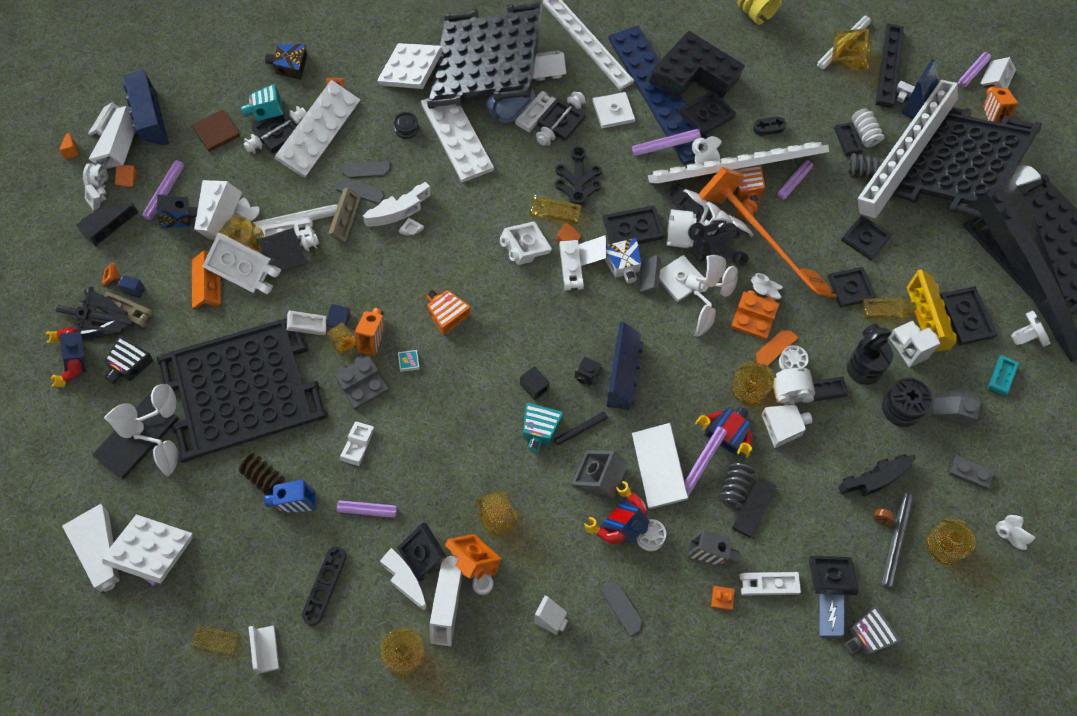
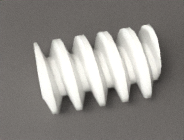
(867, 127)

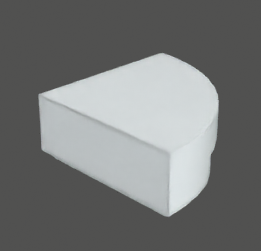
(411, 227)

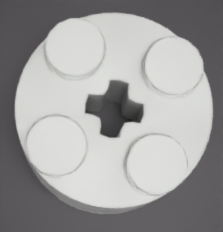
(678, 228)
(793, 386)

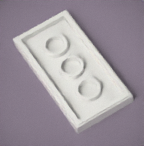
(660, 466)

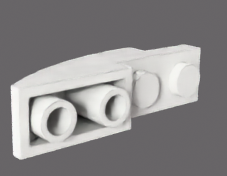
(392, 211)

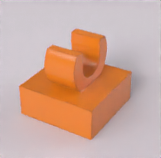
(722, 598)

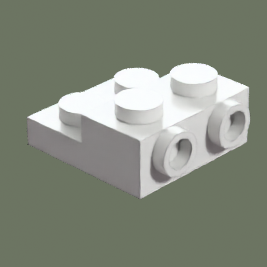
(524, 242)

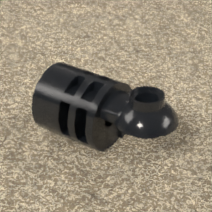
(870, 356)

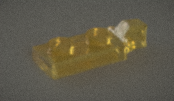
(887, 308)

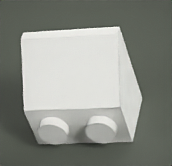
(549, 64)

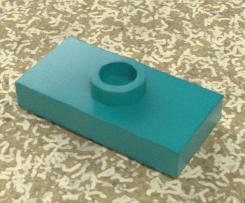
(1003, 375)

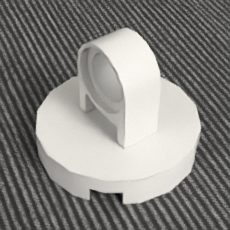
(1032, 331)

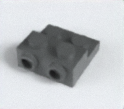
(361, 381)

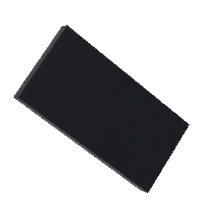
(124, 454)

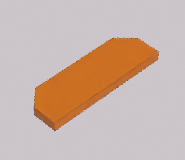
(775, 347)

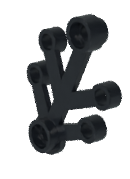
(578, 180)
(714, 242)

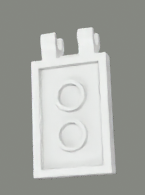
(240, 264)

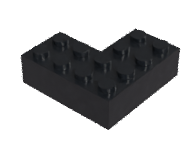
(696, 61)

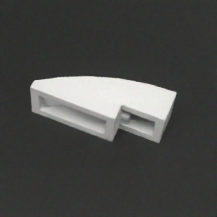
(403, 578)

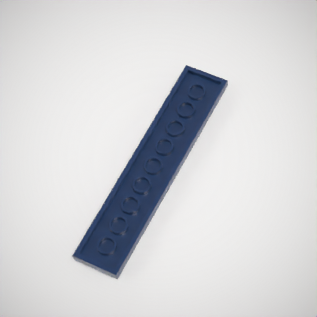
(639, 62)

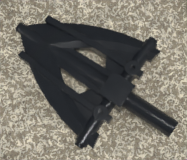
(115, 320)

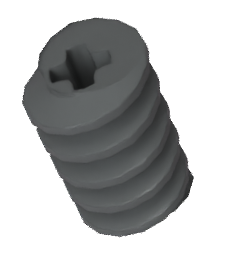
(864, 166)
(736, 484)

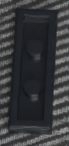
(754, 507)

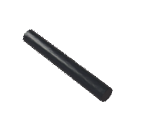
(580, 428)

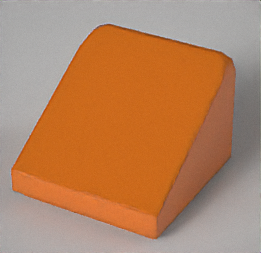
(68, 147)
(125, 176)
(568, 233)

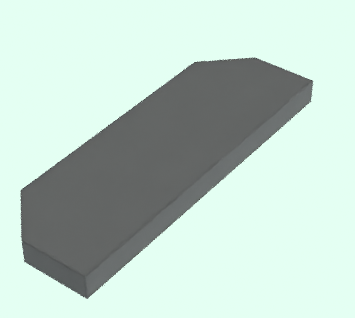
(365, 169)
(363, 190)
(622, 607)

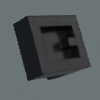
(587, 371)

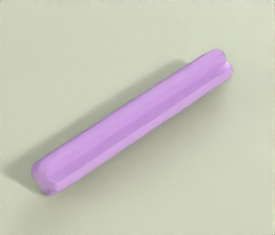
(666, 142)
(163, 189)
(704, 459)

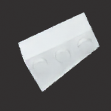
(215, 207)

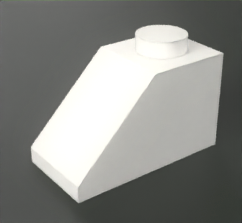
(550, 616)

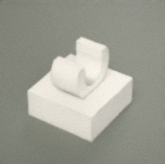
(904, 90)
(94, 196)

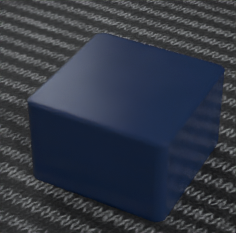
(131, 286)

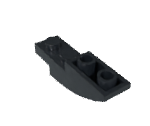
(880, 477)

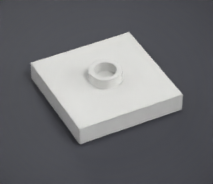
(613, 110)
(674, 277)

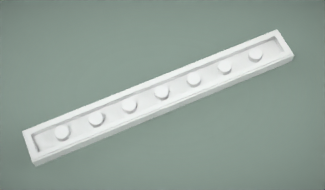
(589, 43)

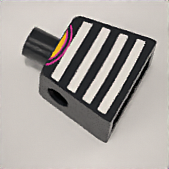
(126, 360)

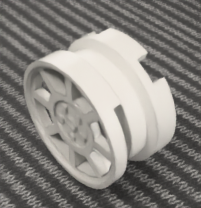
(95, 175)
(793, 358)
(653, 538)

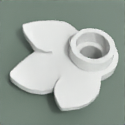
(708, 151)
(243, 209)
(765, 286)
(1012, 531)

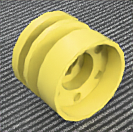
(756, 8)

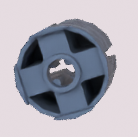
(509, 108)

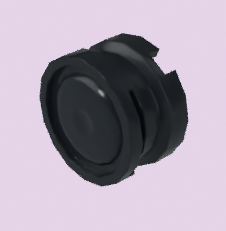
(406, 125)

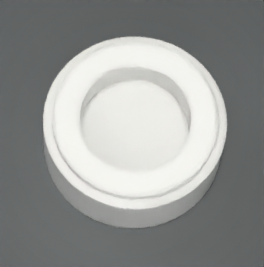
(484, 585)

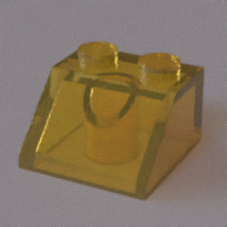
(852, 48)

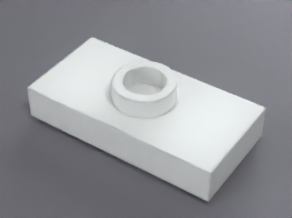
(306, 323)

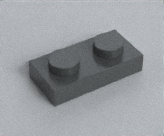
(971, 472)

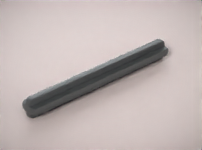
(897, 541)

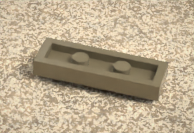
(344, 215)

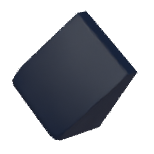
(337, 315)

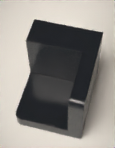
(534, 383)

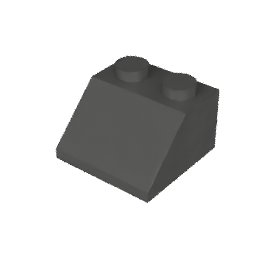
(600, 473)

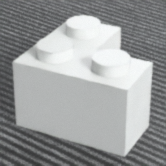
(913, 343)

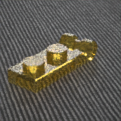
(555, 209)

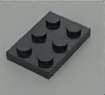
(707, 112)
(634, 223)
(968, 315)

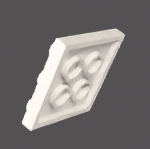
(410, 66)
(147, 548)

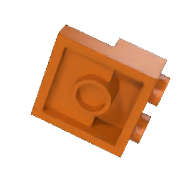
(755, 315)
(474, 556)

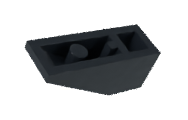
(103, 223)

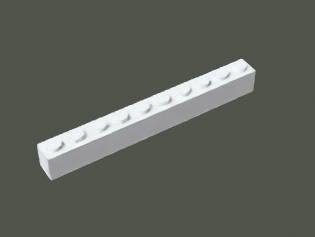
(907, 149)

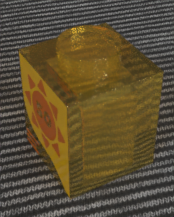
(341, 338)

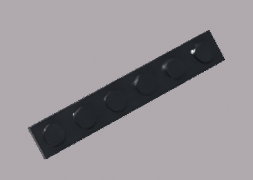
(889, 65)

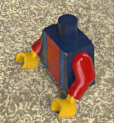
(71, 352)
(738, 433)
(624, 522)

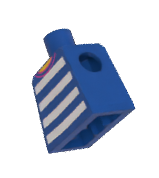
(292, 497)

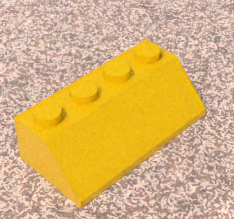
(931, 309)

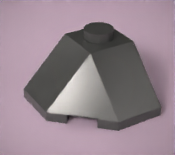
(957, 406)

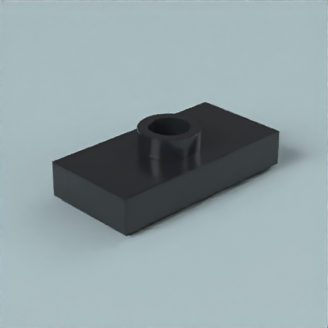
(848, 139)
(830, 388)

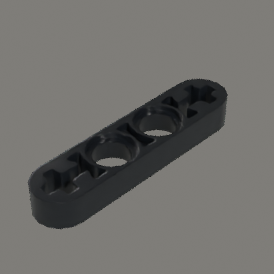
(327, 586)

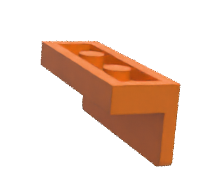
(205, 284)

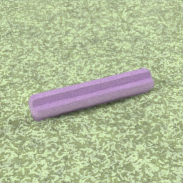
(974, 69)
(795, 179)
(367, 509)

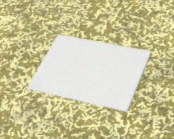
(592, 250)

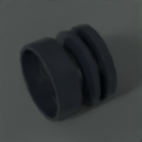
(907, 402)

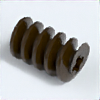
(259, 474)

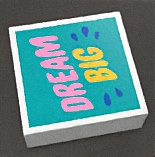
(408, 361)

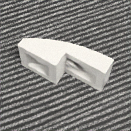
(357, 443)

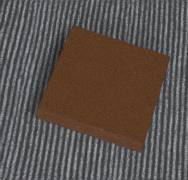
(215, 130)

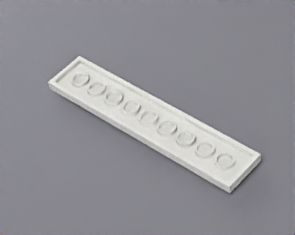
(743, 161)

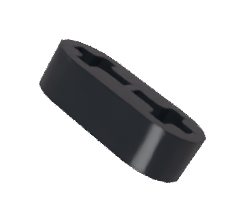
(769, 126)

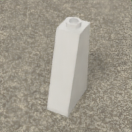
(115, 140)
(91, 540)
(445, 603)

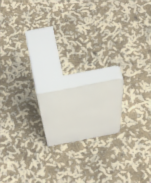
(999, 73)
(103, 119)
(264, 649)

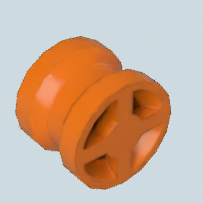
(750, 205)

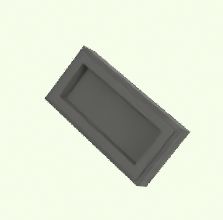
(650, 274)

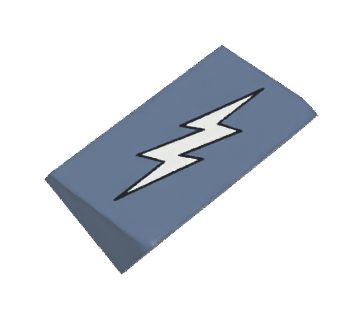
(831, 615)

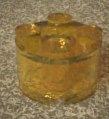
(243, 231)
(752, 383)
(496, 513)
(950, 541)
(393, 644)

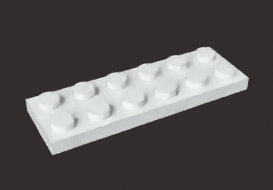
(317, 129)
(459, 141)

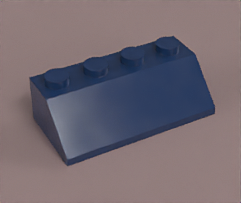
(145, 108)
(624, 368)

